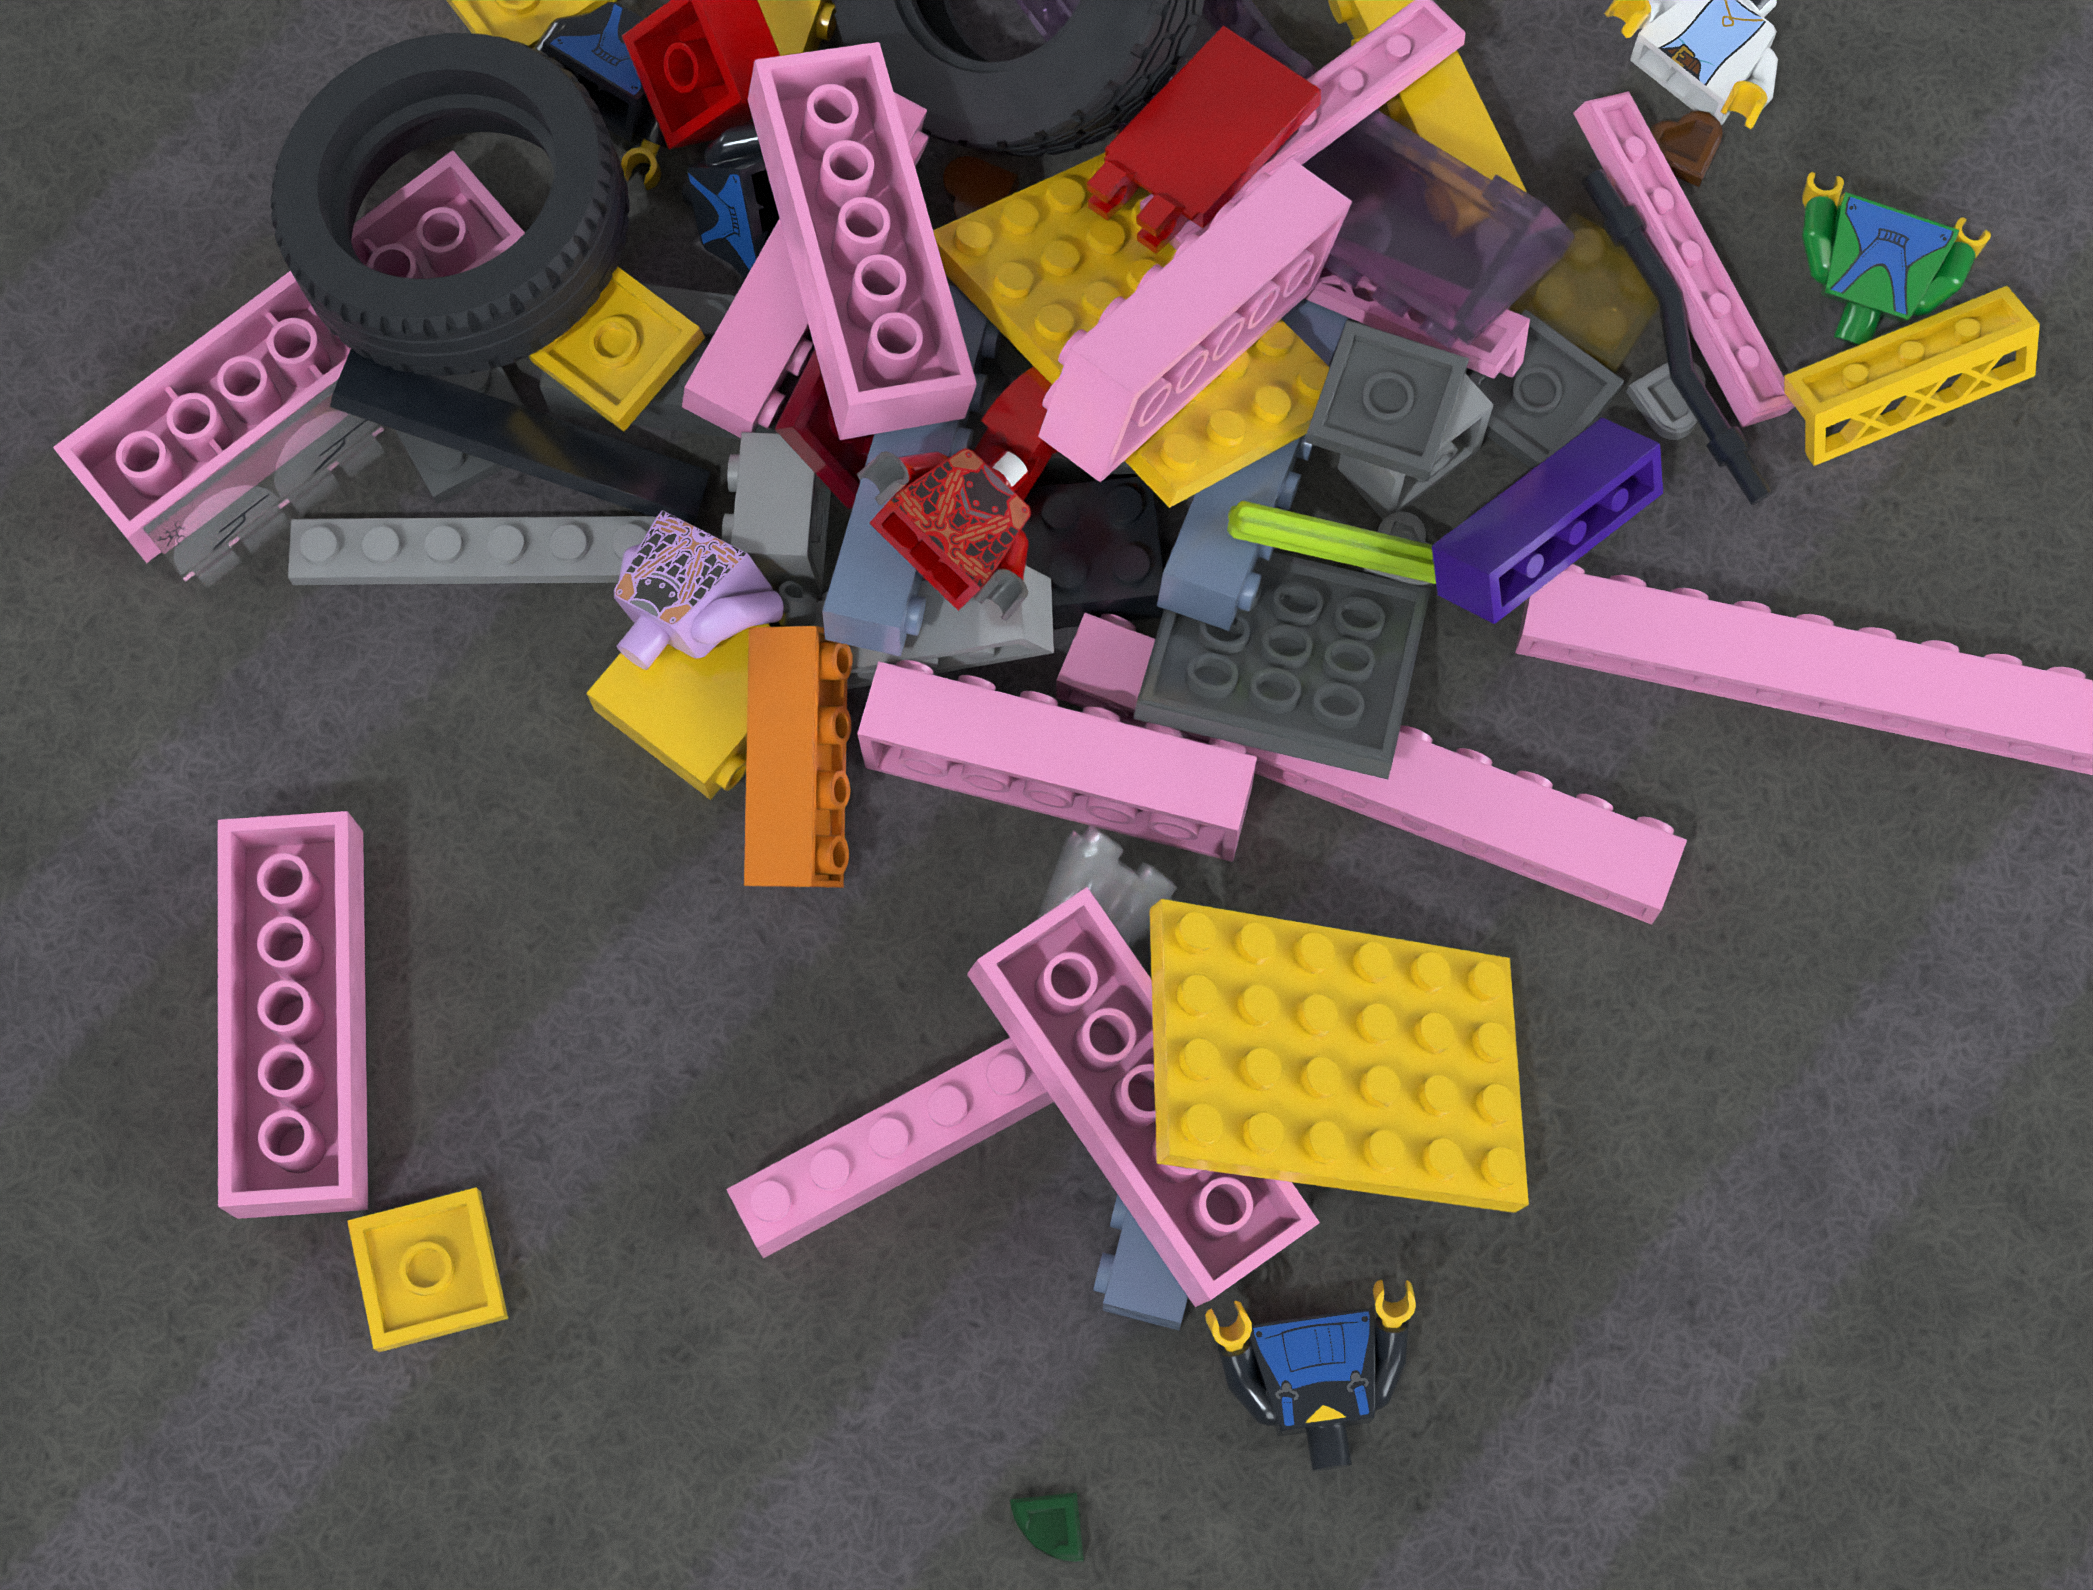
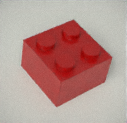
(699, 65)

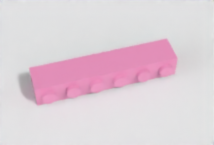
(765, 330)
(888, 1147)

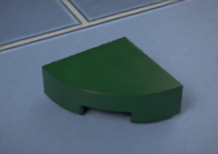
(1051, 1524)

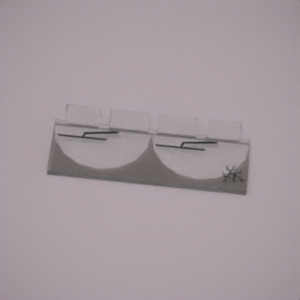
(250, 490)

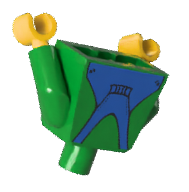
(1881, 259)

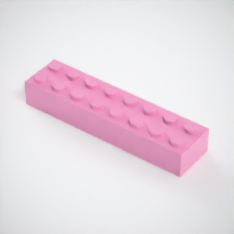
(269, 357)

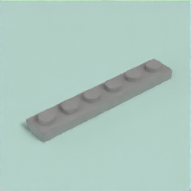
(462, 550)

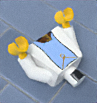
(1705, 51)

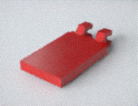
(1202, 137)

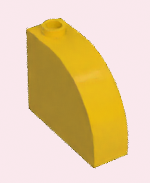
(685, 710)

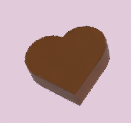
(1689, 144)
(976, 184)

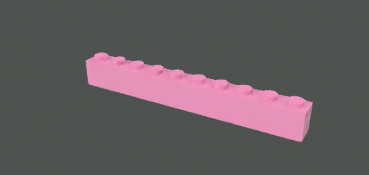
(1812, 667)
(1430, 792)

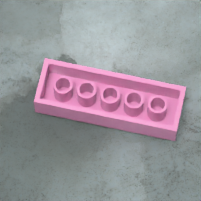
(860, 240)
(1191, 318)
(1056, 759)
(291, 1016)
(1086, 1029)

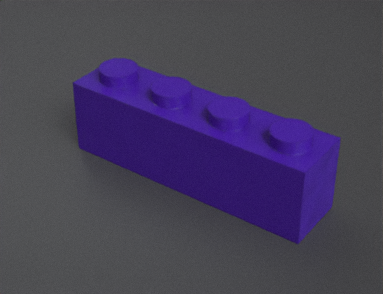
(1547, 520)

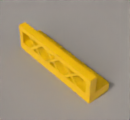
(1914, 364)

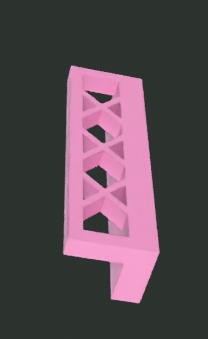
(1492, 352)

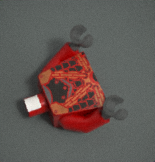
(956, 522)

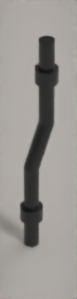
(1726, 443)

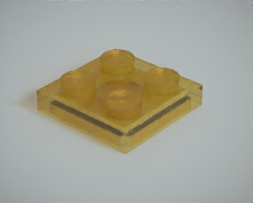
(1593, 296)

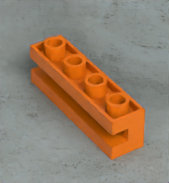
(796, 758)

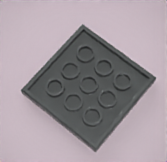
(1302, 674)

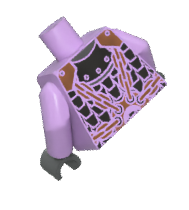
(696, 592)

